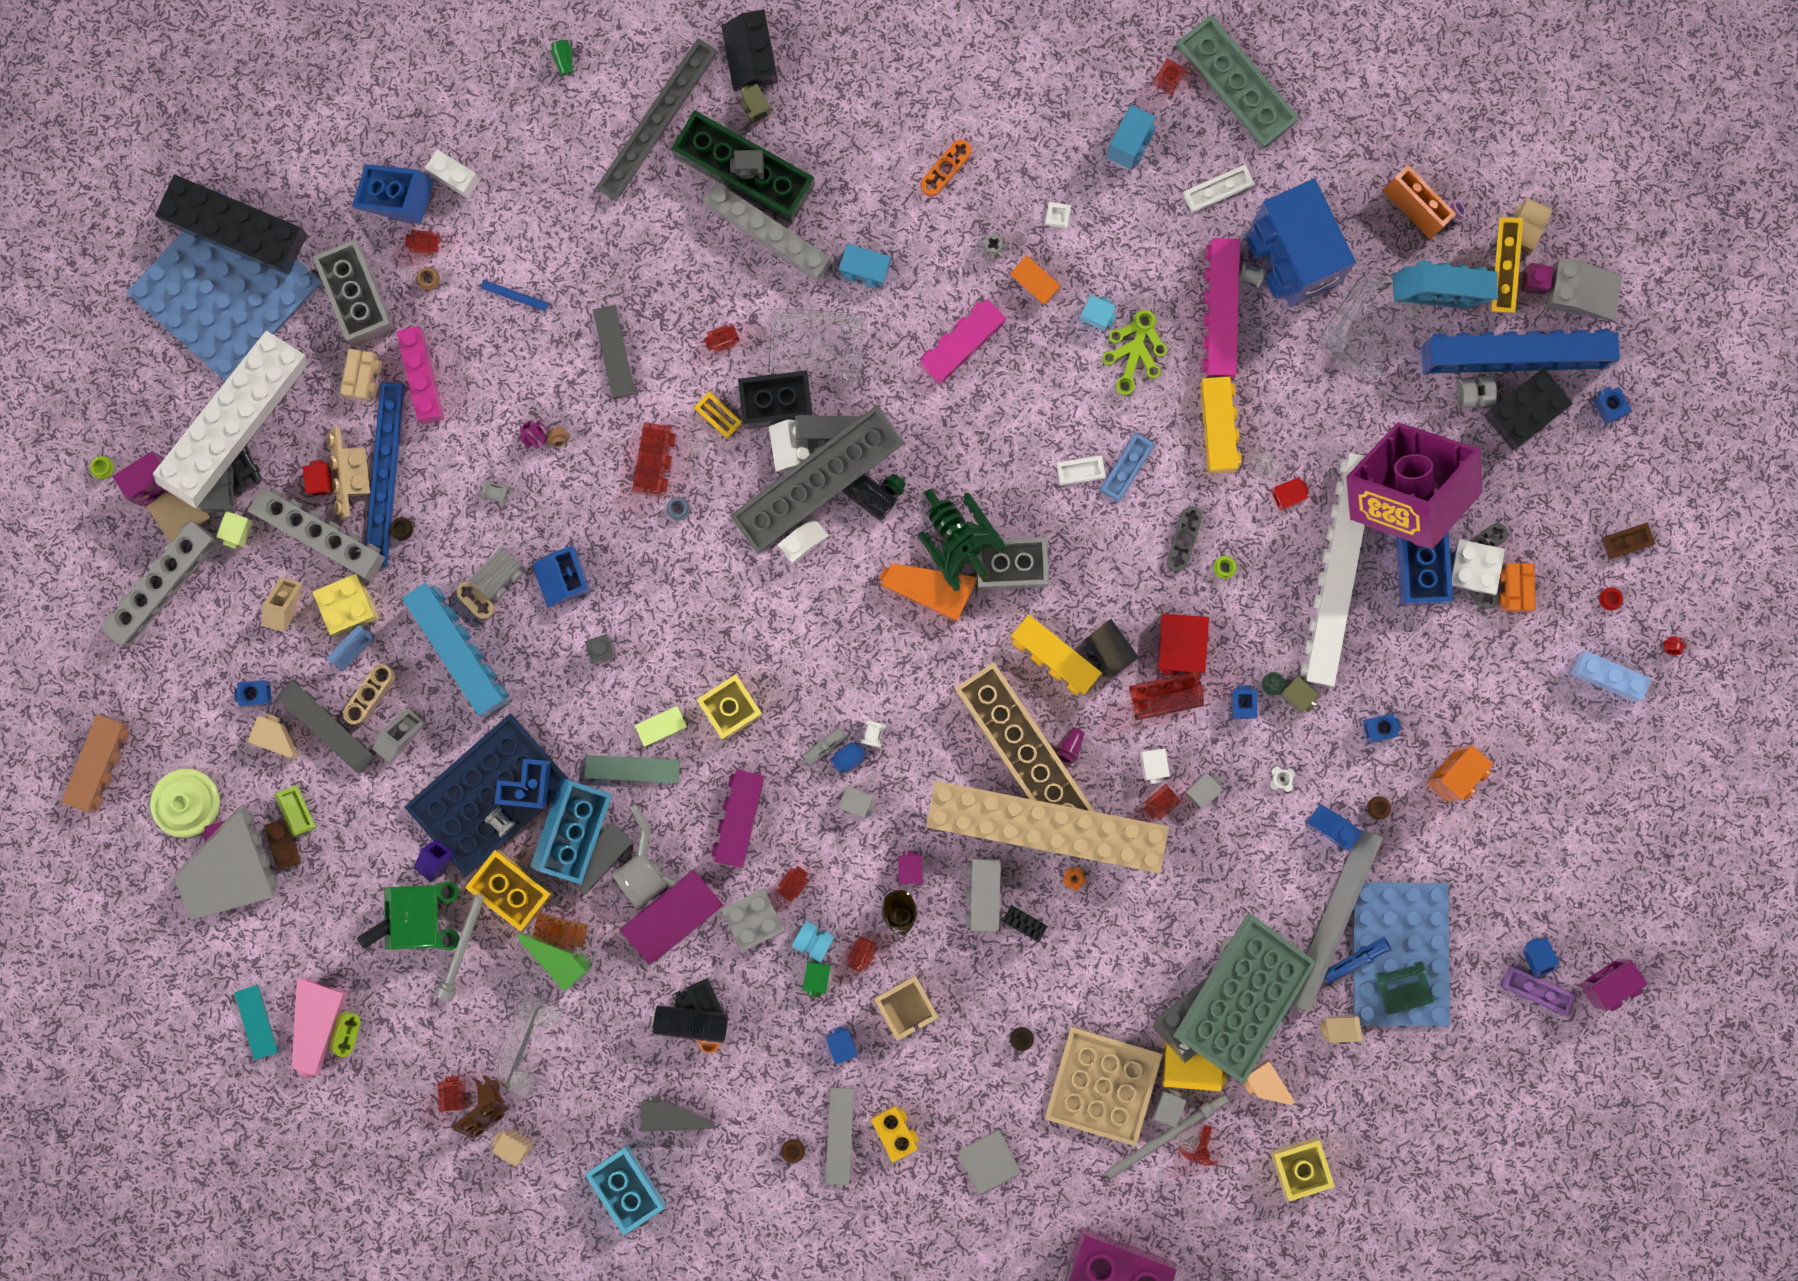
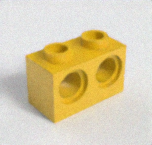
(889, 1135)

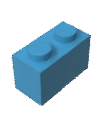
(864, 266)

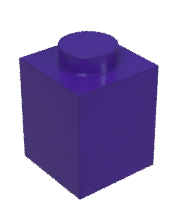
(433, 860)

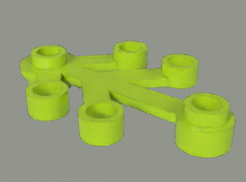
(1136, 348)

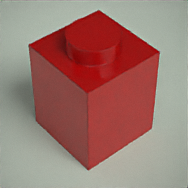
(317, 478)
(1290, 493)

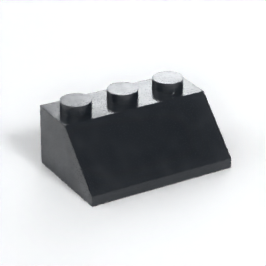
(749, 50)

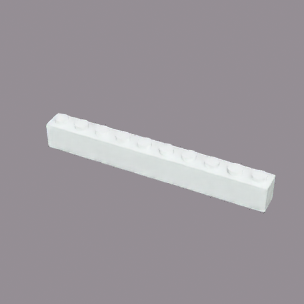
(1336, 587)

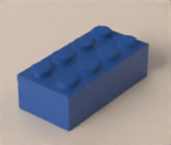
(1424, 573)

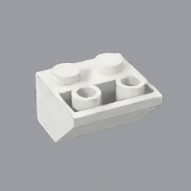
(786, 449)

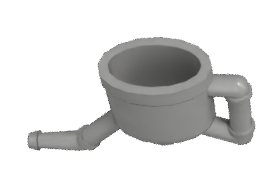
(641, 877)

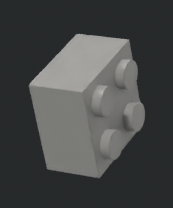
(753, 919)

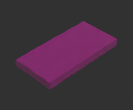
(671, 917)

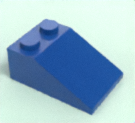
(393, 192)

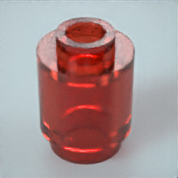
(422, 242)
(721, 338)
(793, 883)
(861, 954)

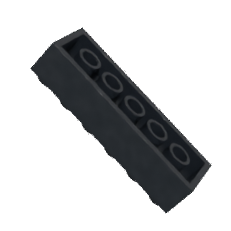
(231, 224)

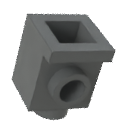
(748, 164)

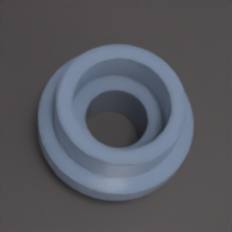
(678, 501)

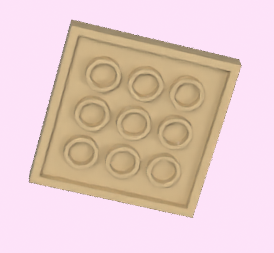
(1103, 1086)

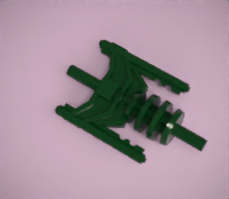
(962, 539)

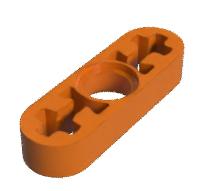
(945, 159)

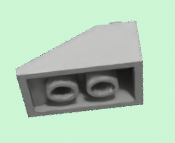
(1584, 290)

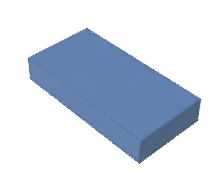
(350, 647)

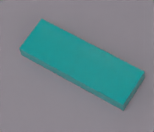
(256, 1022)

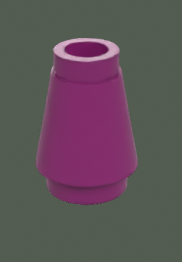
(1070, 746)

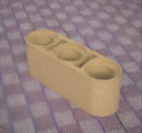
(359, 701)

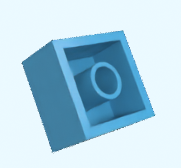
(1134, 131)

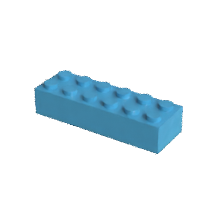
(455, 649)

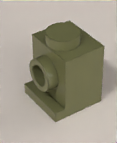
(754, 102)

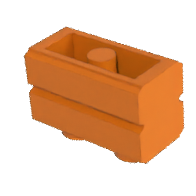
(1517, 587)

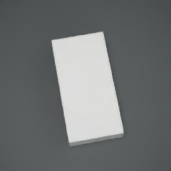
(1080, 470)

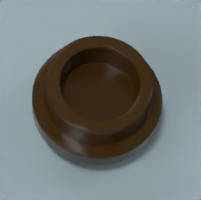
(401, 528)
(1021, 1038)

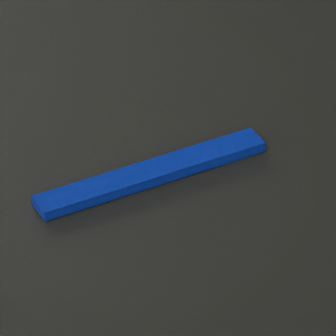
(385, 467)

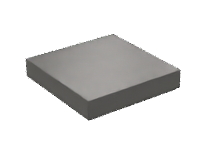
(989, 1162)

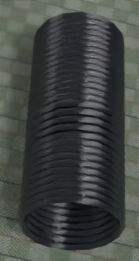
(878, 501)
(683, 1022)

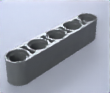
(322, 724)

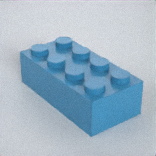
(1445, 285)
(571, 831)

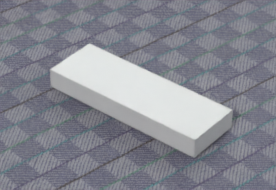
(1218, 189)

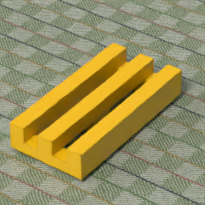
(732, 428)

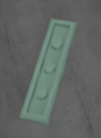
(632, 769)

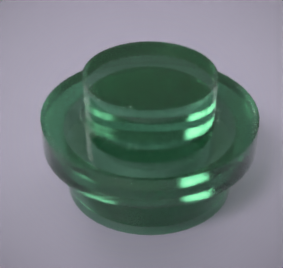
(1273, 683)

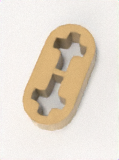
(471, 604)

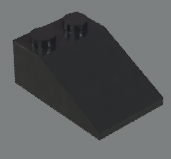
(1109, 649)

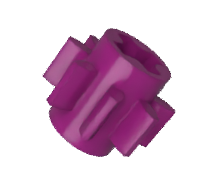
(533, 434)

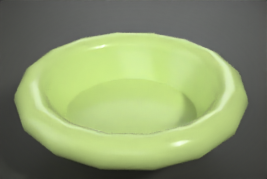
(184, 803)

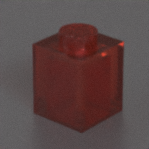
(1169, 77)
(1161, 802)
(452, 1094)

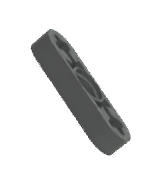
(1173, 553)

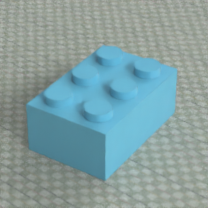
(625, 1190)

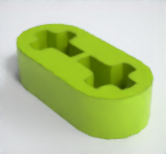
(344, 1034)

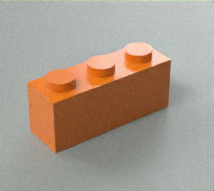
(1419, 202)

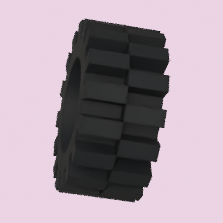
(1025, 923)

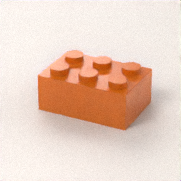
(1460, 774)

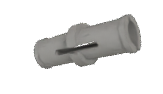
(824, 746)

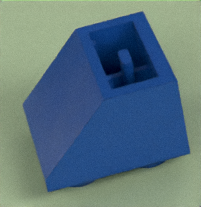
(561, 576)

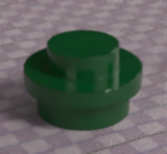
(894, 484)

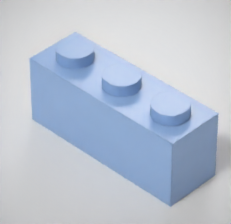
(1610, 676)

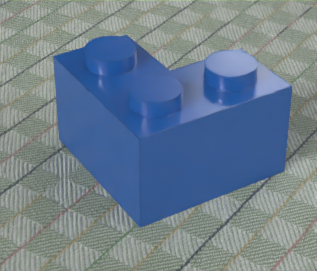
(531, 790)

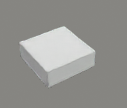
(1057, 215)

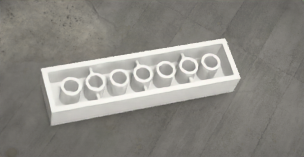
(230, 419)

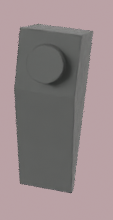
(607, 851)
(668, 1116)

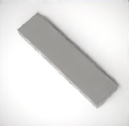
(839, 1136)

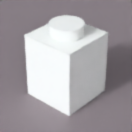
(1155, 765)

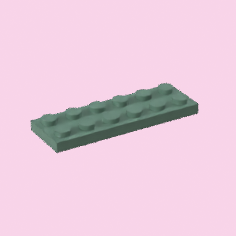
(1237, 81)

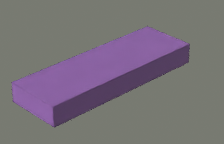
(1538, 990)

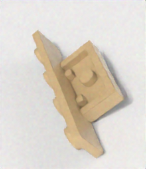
(349, 472)

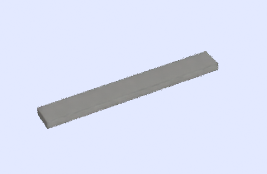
(1337, 915)

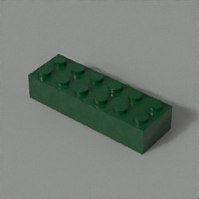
(710, 146)

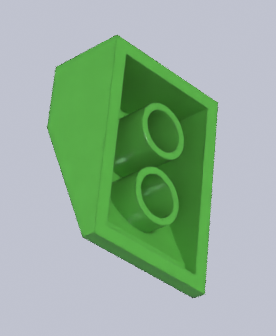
(561, 963)

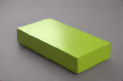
(294, 810)

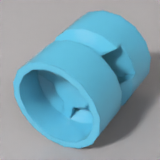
(813, 941)

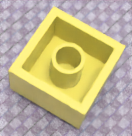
(345, 605)
(729, 707)
(1302, 1169)

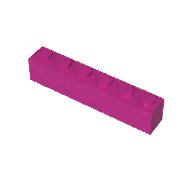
(1222, 308)

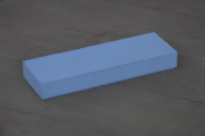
(1127, 467)

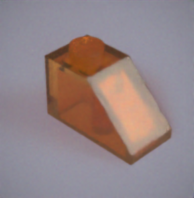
(560, 930)

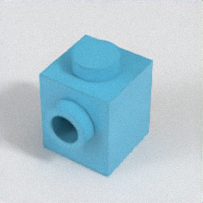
(1099, 313)

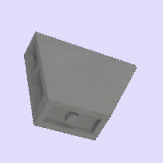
(227, 869)

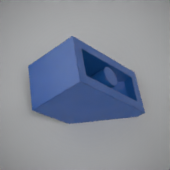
(1334, 827)

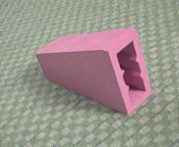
(314, 1021)

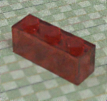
(654, 460)
(1166, 696)

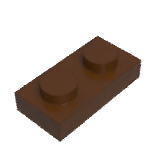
(1628, 541)
(282, 845)

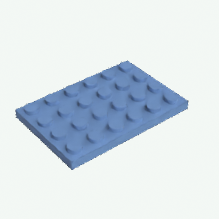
(1417, 928)

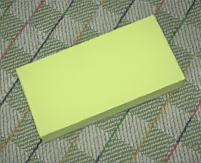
(660, 726)

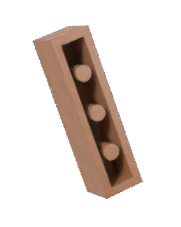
(95, 764)

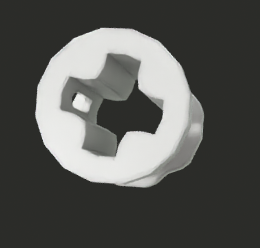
(873, 734)

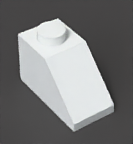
(802, 541)

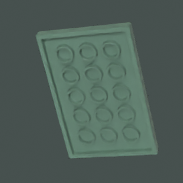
(1245, 998)

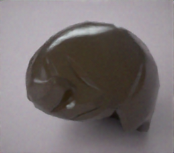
(899, 911)

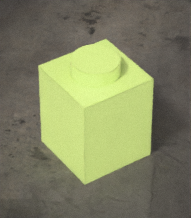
(234, 530)

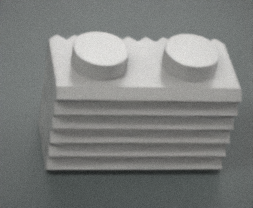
(497, 574)

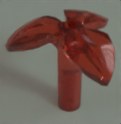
(1202, 1154)

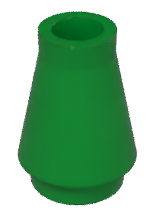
(562, 55)

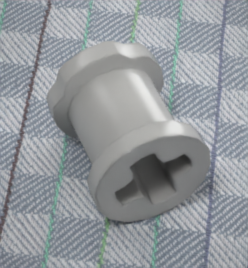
(1252, 274)
(495, 492)
(507, 823)

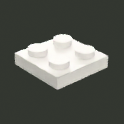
(1477, 567)

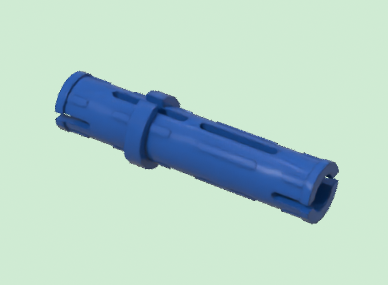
(1364, 955)

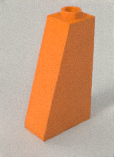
(928, 588)

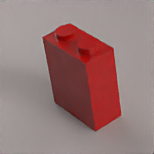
(1182, 644)

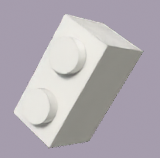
(452, 174)

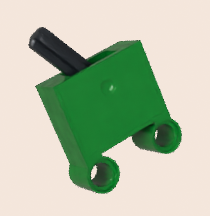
(412, 918)

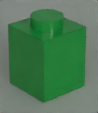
(816, 978)

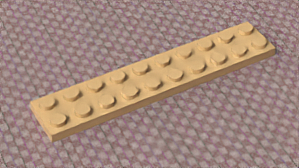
(1047, 827)

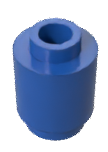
(848, 757)

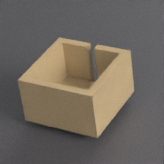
(906, 1006)

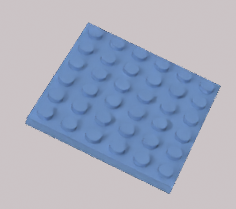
(219, 299)

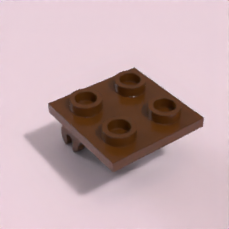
(489, 1110)

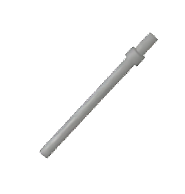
(1206, 1110)

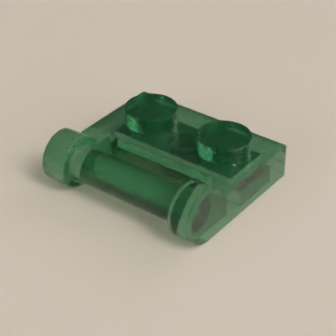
(1407, 995)

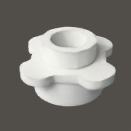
(1288, 779)

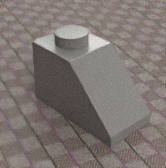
(398, 735)

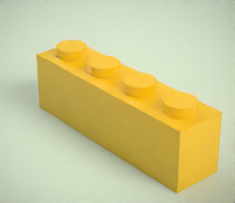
(1507, 263)
(1219, 425)
(1055, 655)

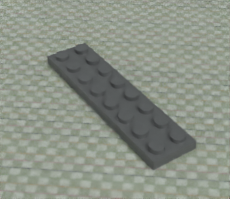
(817, 479)

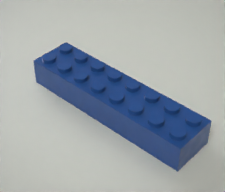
(1520, 352)

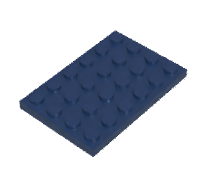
(465, 793)

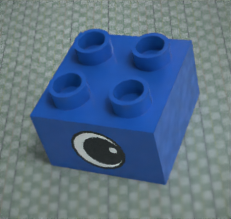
(1300, 244)

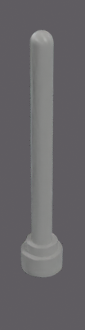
(446, 989)

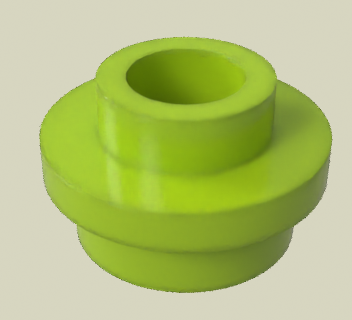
(1217, 567)

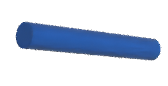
(514, 295)

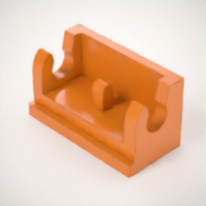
(1035, 280)

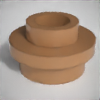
(425, 272)
(557, 437)

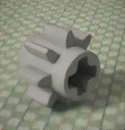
(993, 252)

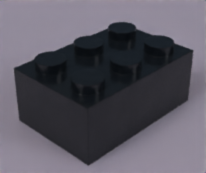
(774, 398)
(1528, 409)

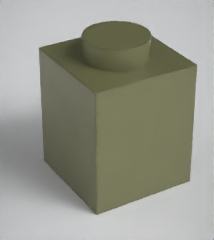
(1300, 695)

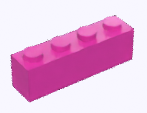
(962, 342)
(420, 375)

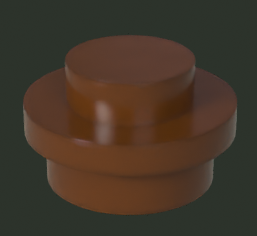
(1378, 807)
(793, 1151)

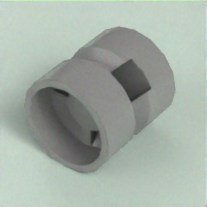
(1468, 392)

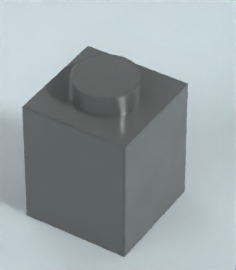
(600, 649)

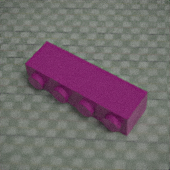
(739, 818)

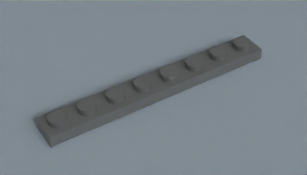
(657, 119)

